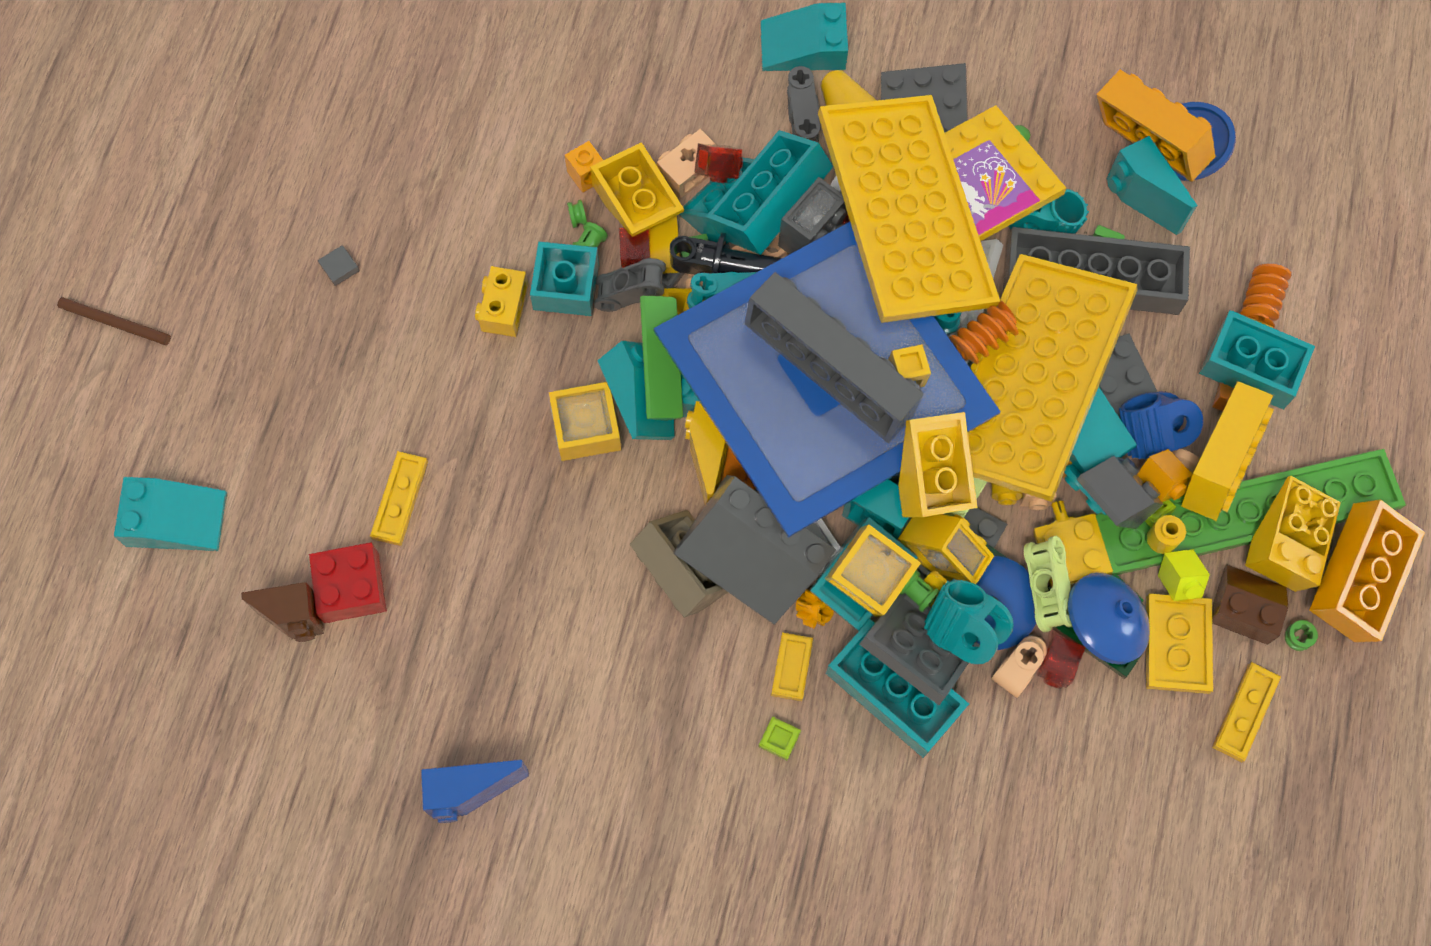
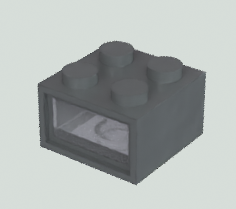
(812, 216)

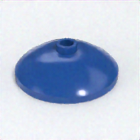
(1222, 132)
(1011, 586)
(1109, 618)

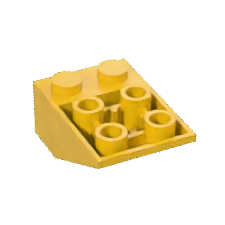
(1294, 536)

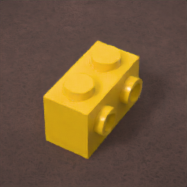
(502, 301)

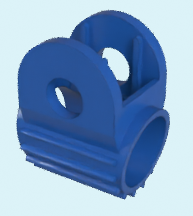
(1155, 422)

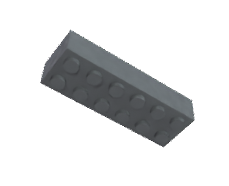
(1155, 267)
(832, 357)

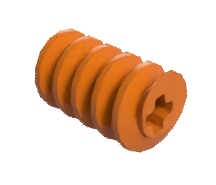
(1266, 293)
(985, 332)

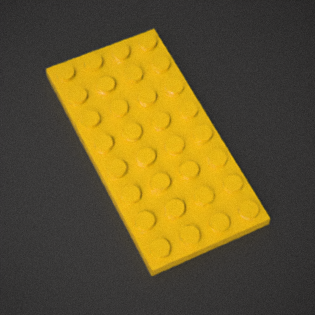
(907, 208)
(1045, 372)

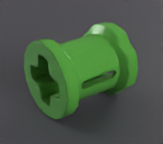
(592, 235)
(920, 591)

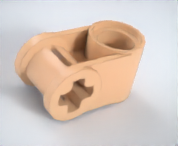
(1018, 668)

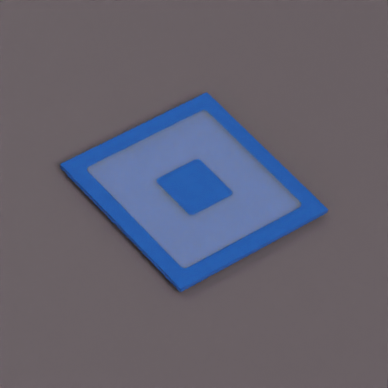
(783, 427)

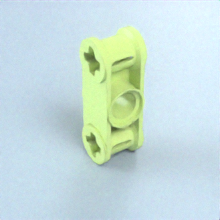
(1042, 565)

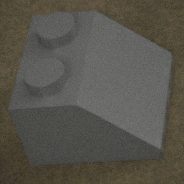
(1121, 492)

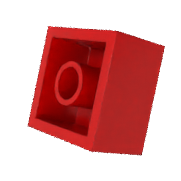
(347, 582)

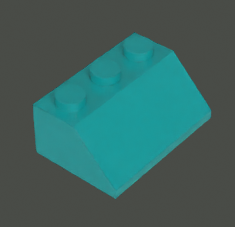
(705, 200)
(1257, 357)

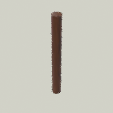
(114, 321)

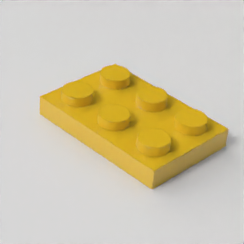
(1179, 644)

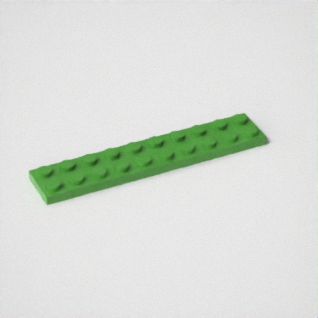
(1346, 479)

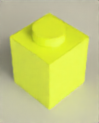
(1183, 575)

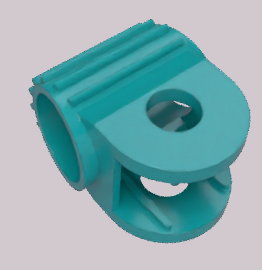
(1061, 215)
(959, 622)

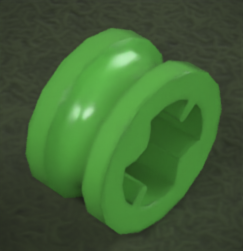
(577, 213)
(1309, 629)

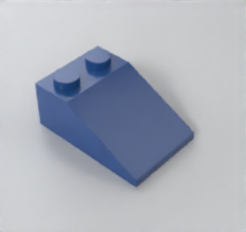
(462, 789)

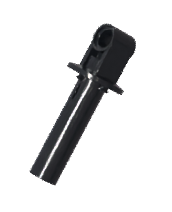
(714, 257)

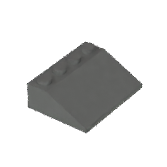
(749, 553)

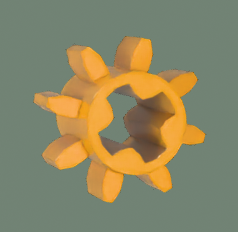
(812, 610)

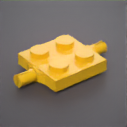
(1081, 540)

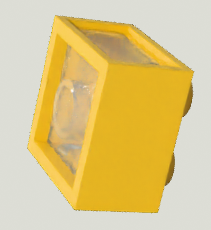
(585, 421)
(947, 546)
(872, 570)

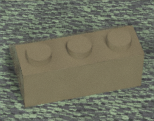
(682, 583)

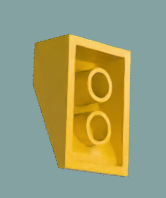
(635, 190)
(706, 448)
(936, 467)

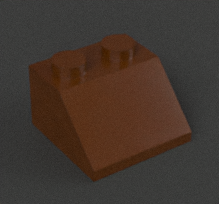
(1250, 605)
(288, 609)

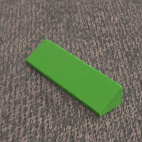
(661, 374)

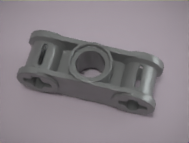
(803, 104)
(628, 284)

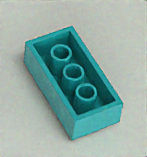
(768, 190)
(892, 698)

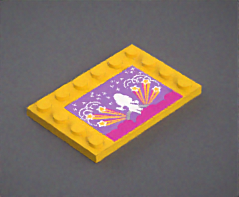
(1000, 172)

